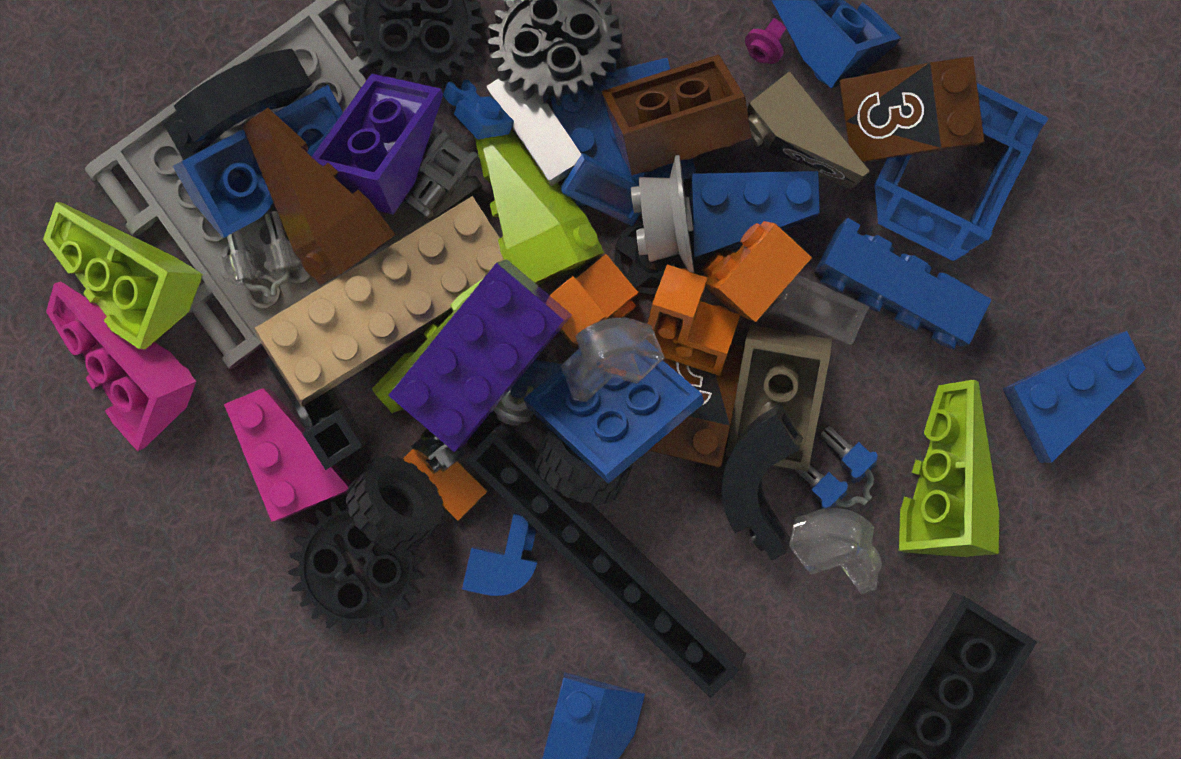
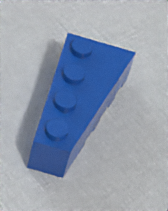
(901, 286)

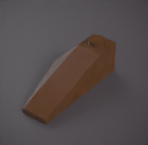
(320, 216)

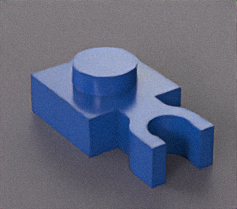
(478, 114)

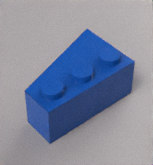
(733, 202)
(1072, 393)

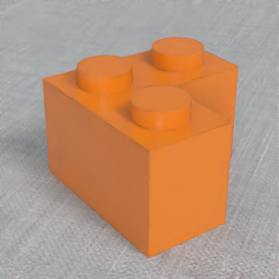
(757, 271)
(594, 297)
(690, 328)

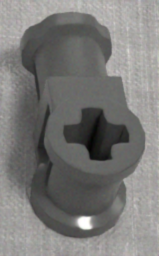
(440, 174)

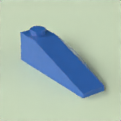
(836, 36)
(226, 176)
(592, 720)

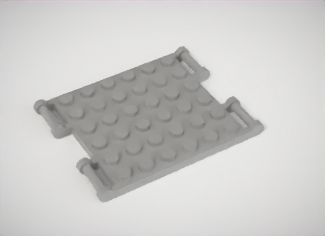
(149, 159)

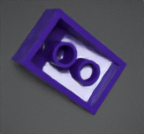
(382, 139)

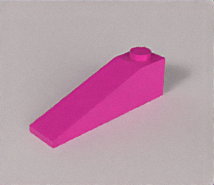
(142, 384)

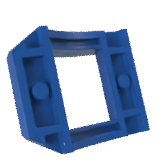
(940, 229)

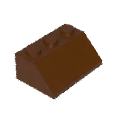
(677, 114)

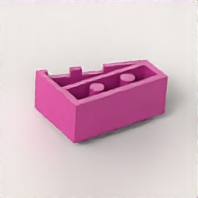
(280, 457)

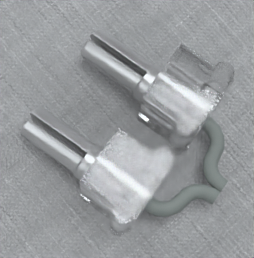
(280, 257)

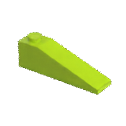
(539, 224)

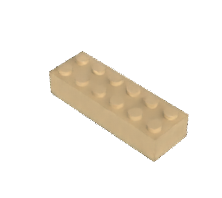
(380, 302)

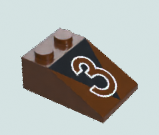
(913, 110)
(706, 430)

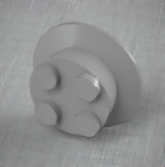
(665, 217)

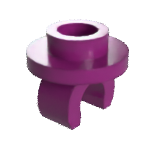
(765, 44)

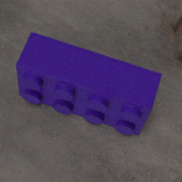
(480, 354)

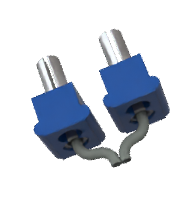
(854, 460)

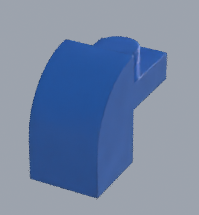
(499, 572)

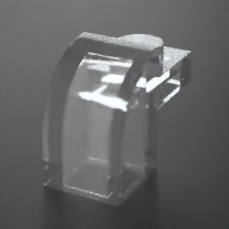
(609, 350)
(837, 539)

